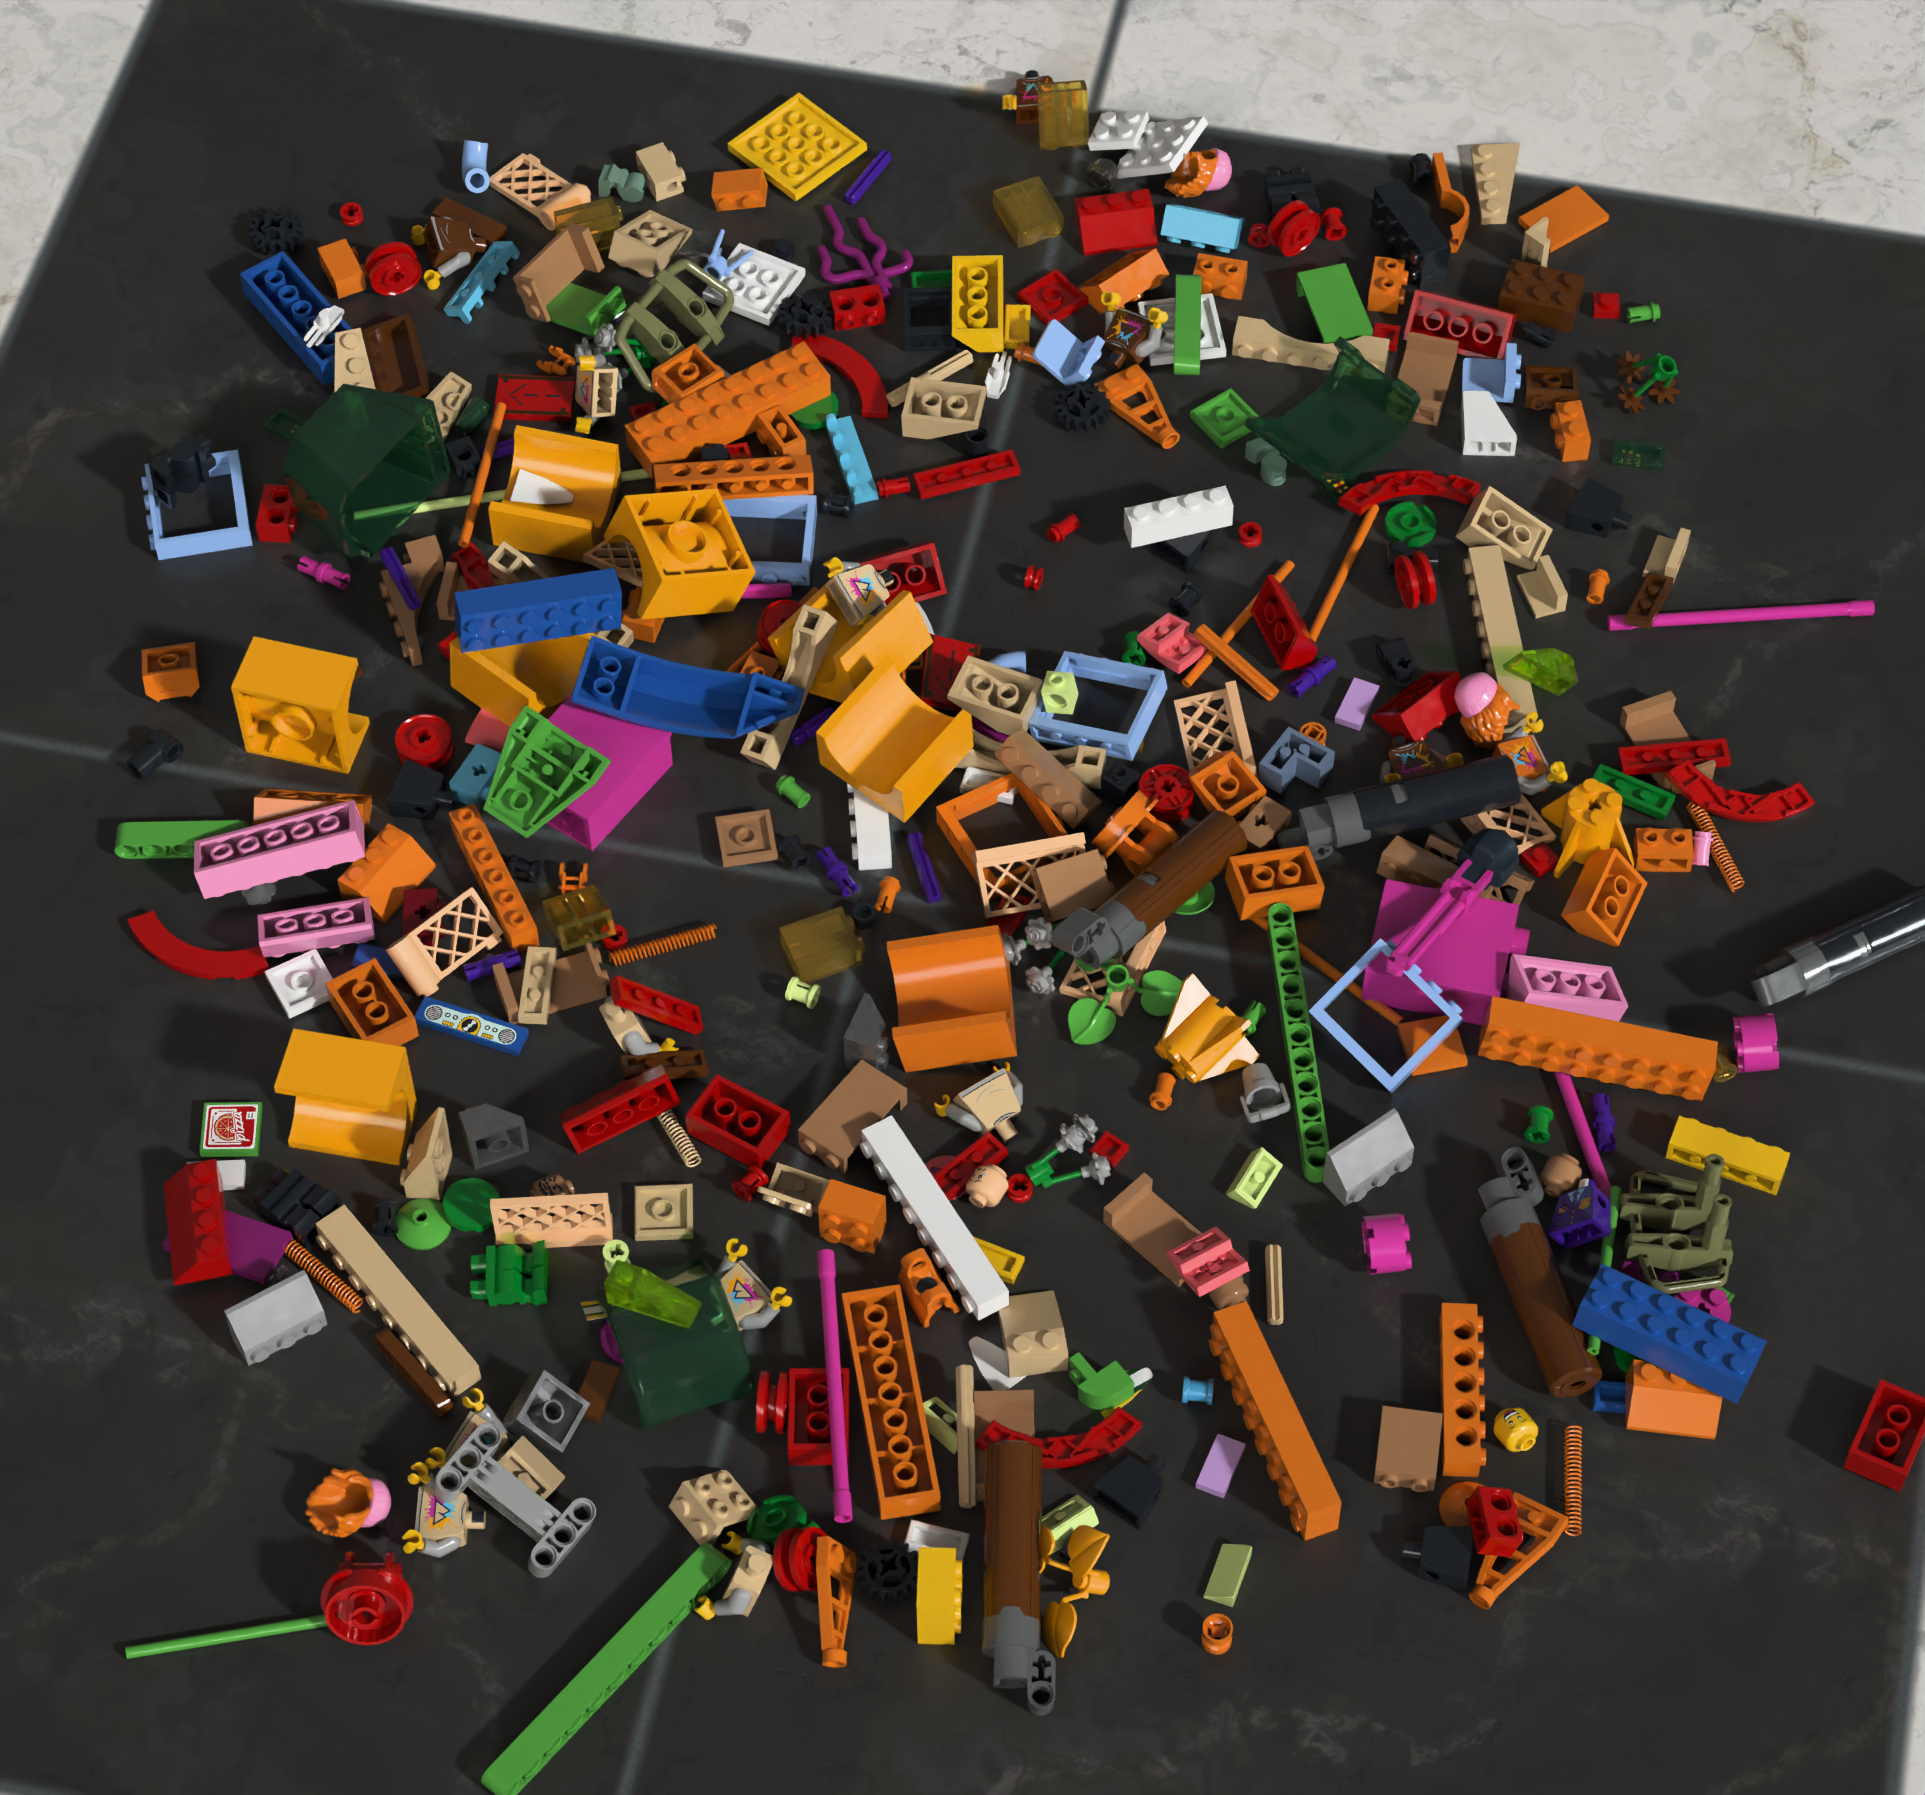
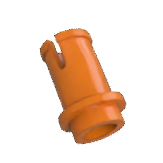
(1024, 352)
(1598, 582)
(888, 888)
(1161, 1097)

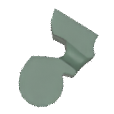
(629, 186)
(1273, 465)

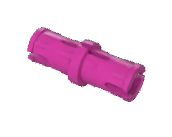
(323, 572)

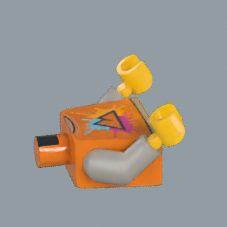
(1529, 761)

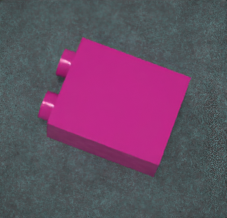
(637, 762)
(1463, 962)

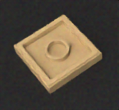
(663, 1212)

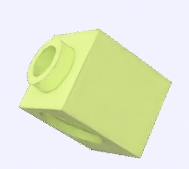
(1059, 692)

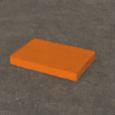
(1568, 215)

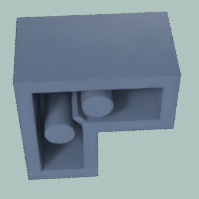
(1295, 756)

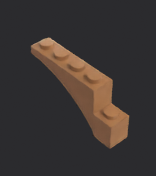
(422, 565)

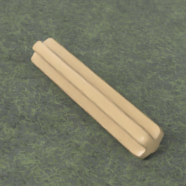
(1274, 1284)

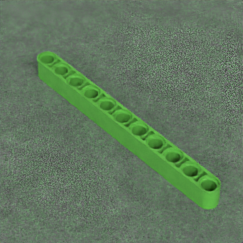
(1297, 1052)
(606, 1671)

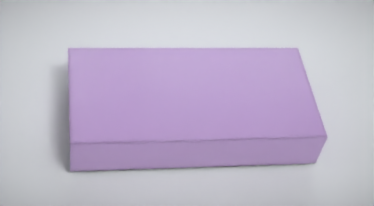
(1356, 704)
(1220, 1466)

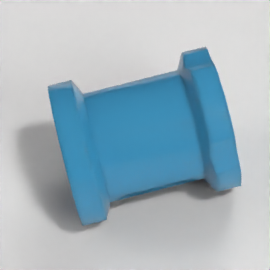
(1197, 1390)

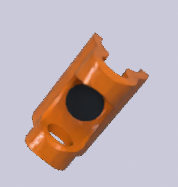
(924, 1286)

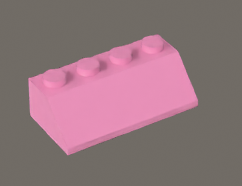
(315, 927)
(1566, 986)

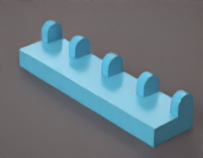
(481, 279)
(851, 458)

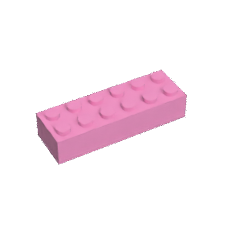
(279, 849)

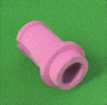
(1701, 848)

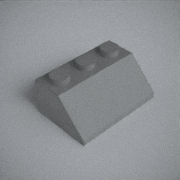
(1368, 1158)
(275, 1318)

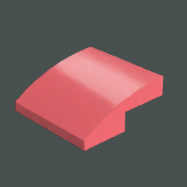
(1172, 643)
(487, 731)
(1207, 1261)

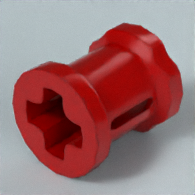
(1334, 227)
(749, 1183)

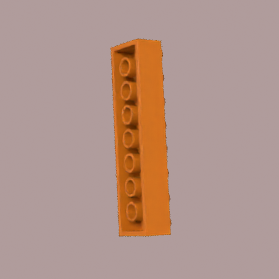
(728, 408)
(1597, 1048)
(890, 1402)
(1275, 1421)

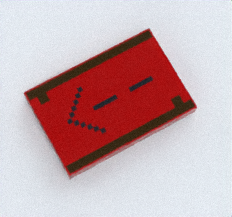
(536, 397)
(940, 669)

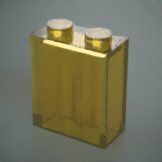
(1062, 114)
(1028, 212)
(599, 216)
(579, 917)
(822, 945)

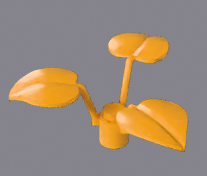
(1084, 1550)

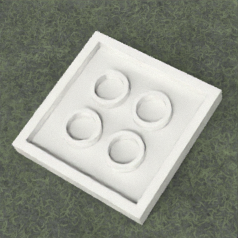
(1161, 147)
(758, 284)
(1212, 340)

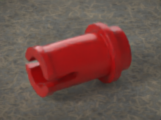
(892, 486)
(1058, 531)

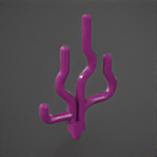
(873, 274)

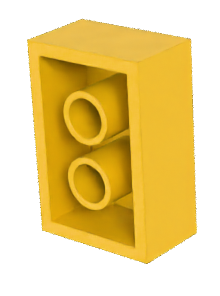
(939, 1596)

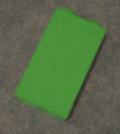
(1334, 303)
(585, 309)

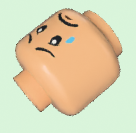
(987, 1186)

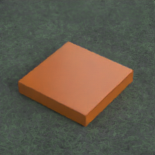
(1446, 1056)

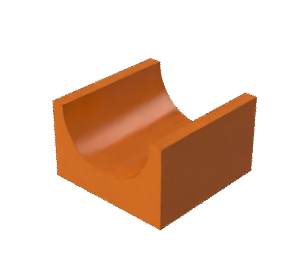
(952, 999)

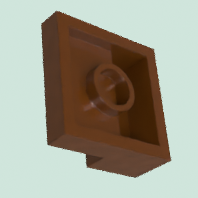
(1549, 385)

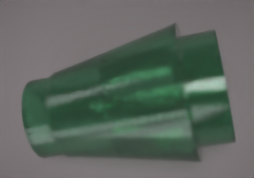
(473, 415)

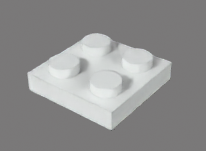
(1118, 130)
(300, 983)

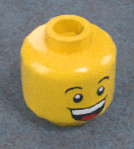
(1515, 1429)

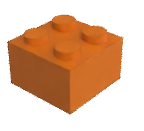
(852, 1216)

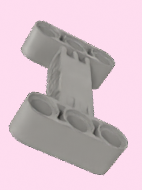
(514, 1499)

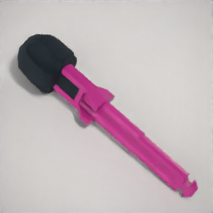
(1482, 861)

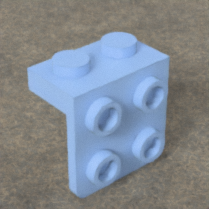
(1066, 355)
(1494, 375)

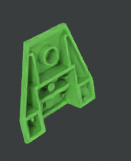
(540, 773)

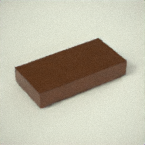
(598, 1388)

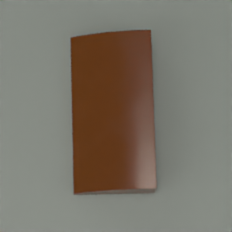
(397, 357)

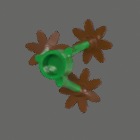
(1662, 370)

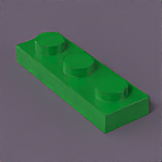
(1637, 793)

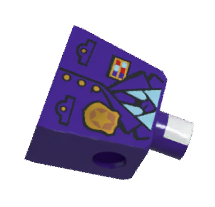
(1581, 1216)

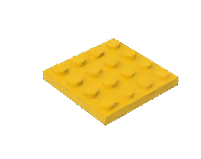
(797, 146)

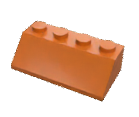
(282, 803)

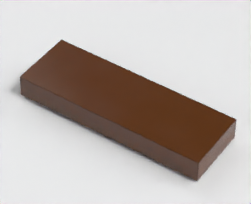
(480, 225)
(1649, 600)
(676, 1064)

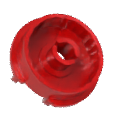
(367, 1600)

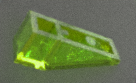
(1545, 668)
(649, 1295)

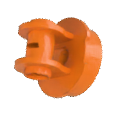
(1135, 814)

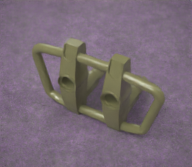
(679, 298)
(1677, 1213)

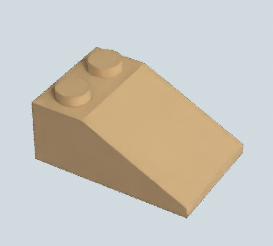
(648, 243)
(941, 408)
(1502, 522)
(996, 694)
(428, 1159)
(1033, 1335)

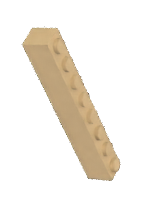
(1497, 626)
(397, 1301)

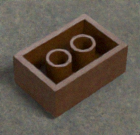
(1542, 295)

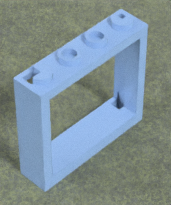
(781, 507)
(204, 542)
(1117, 745)
(1356, 1050)

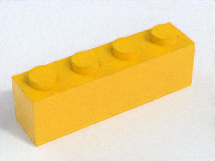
(1744, 1158)

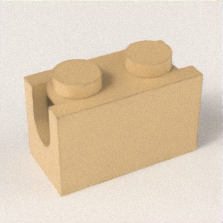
(661, 171)

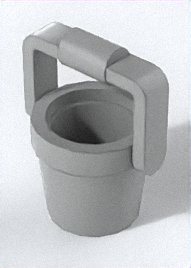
(1262, 1093)

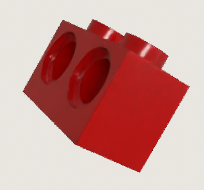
(857, 307)
(276, 515)
(1494, 1521)

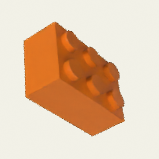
(1272, 878)
(371, 1006)

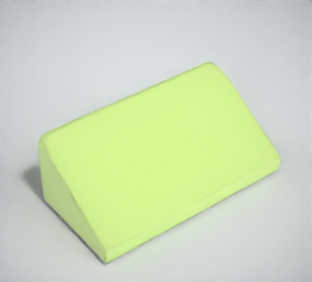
(1254, 1178)
(939, 1427)
(1067, 1518)
(1228, 1573)

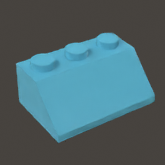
(1202, 227)

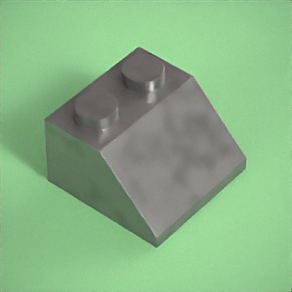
(866, 1037)
(492, 1134)
(545, 1413)

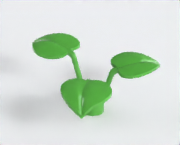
(1092, 1022)

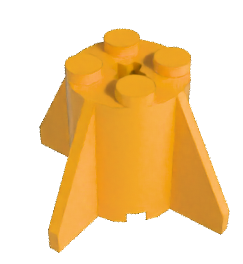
(1588, 823)
(1204, 1037)

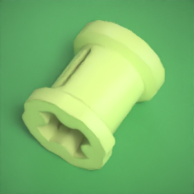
(802, 992)
(614, 1251)

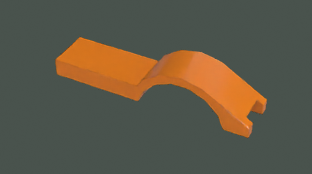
(1450, 200)

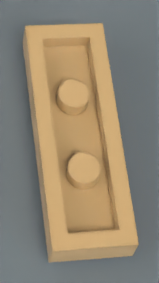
(537, 985)

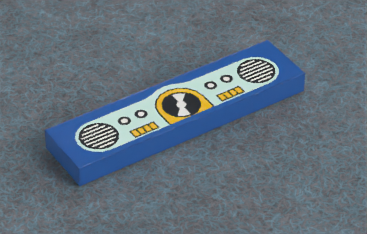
(471, 1026)

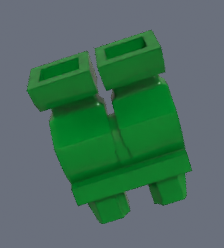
(507, 1274)

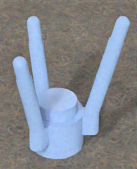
(717, 264)

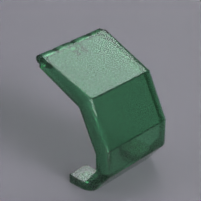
(1350, 417)
(680, 1367)

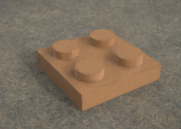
(746, 838)

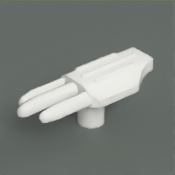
(324, 325)
(996, 377)

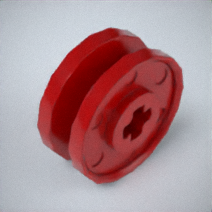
(1293, 228)
(393, 268)
(1415, 579)
(772, 619)
(425, 741)
(1172, 789)
(772, 1402)
(796, 1558)

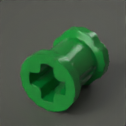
(1133, 649)
(1538, 1124)

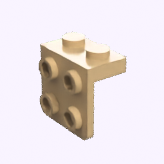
(795, 1187)
(711, 1504)

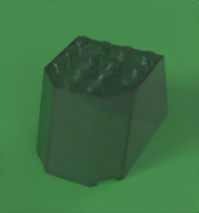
(365, 465)

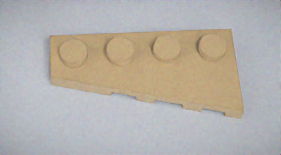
(1494, 177)
(351, 360)
(448, 400)

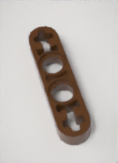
(413, 1372)

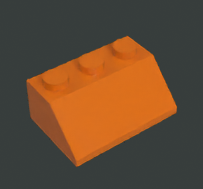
(1126, 277)
(389, 867)
(1604, 897)
(1669, 1404)

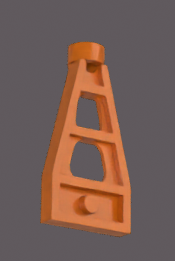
(1129, 383)
(1534, 1520)
(840, 1563)

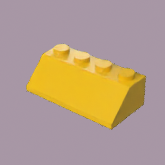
(978, 302)

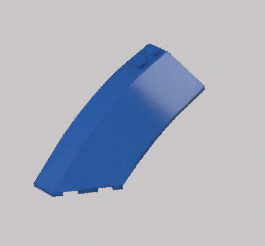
(679, 695)

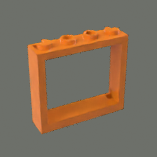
(983, 797)

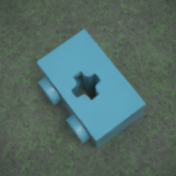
(475, 776)

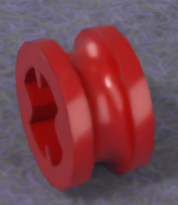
(351, 220)
(1254, 239)
(1252, 541)
(1033, 577)
(611, 945)
(1019, 1180)

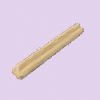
(966, 1436)

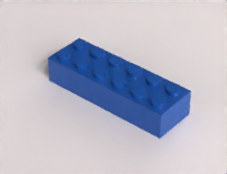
(290, 307)
(538, 610)
(1669, 1333)

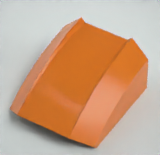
(685, 374)
(170, 671)
(1226, 784)

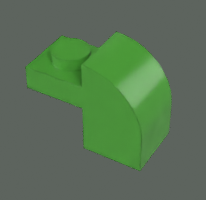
(1100, 1389)

